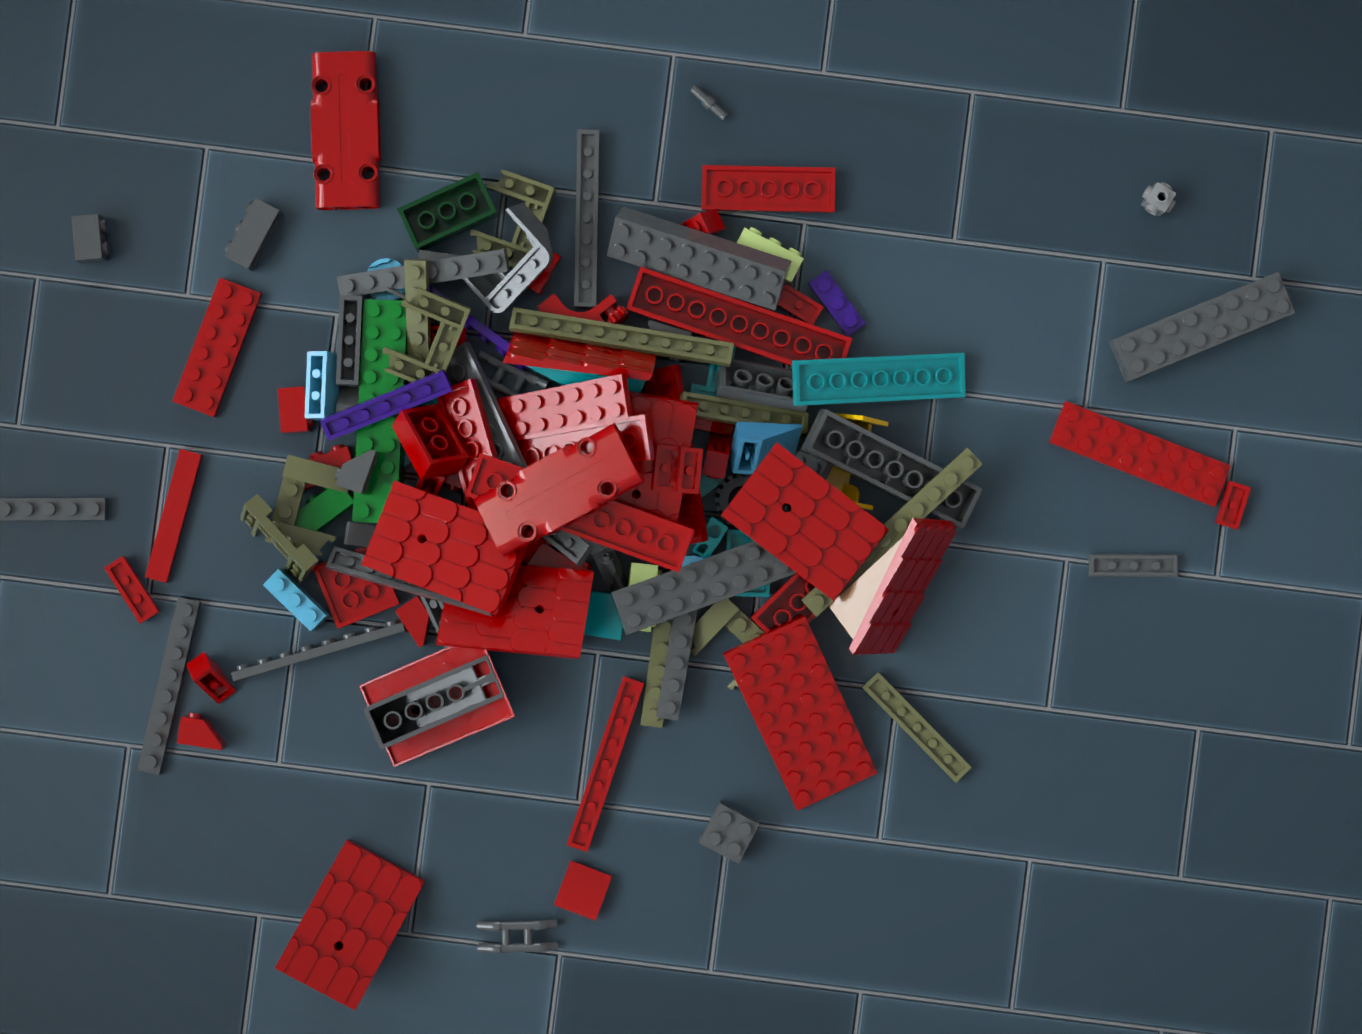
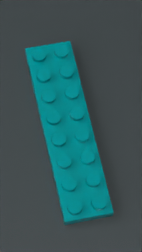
(878, 378)

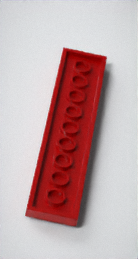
(611, 526)

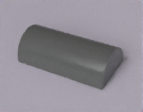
(757, 385)

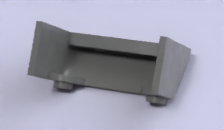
(503, 289)

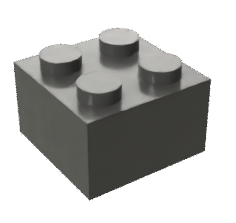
(729, 832)

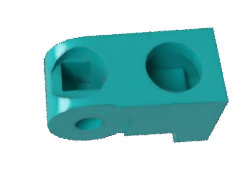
(715, 532)

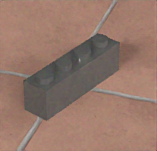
(349, 341)

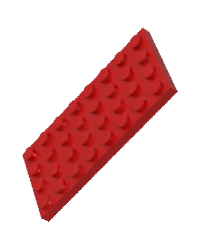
(800, 712)

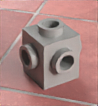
(1153, 204)

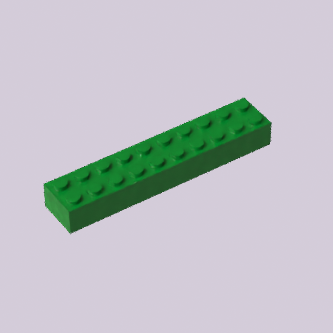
(382, 326)

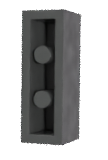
(252, 234)

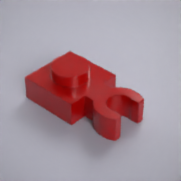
(618, 315)

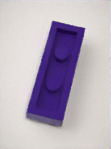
(836, 303)

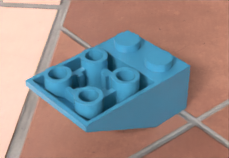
(755, 440)

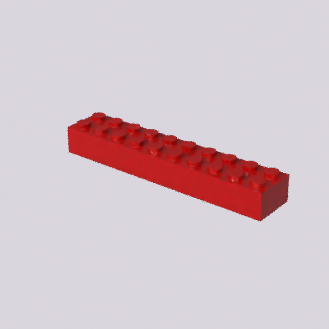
(732, 320)

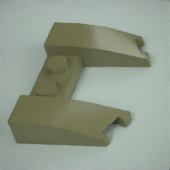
(536, 197)
(452, 319)
(295, 476)
(300, 560)
(719, 615)

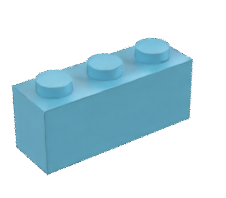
(321, 385)
(296, 599)

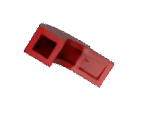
(555, 306)

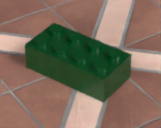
(447, 212)

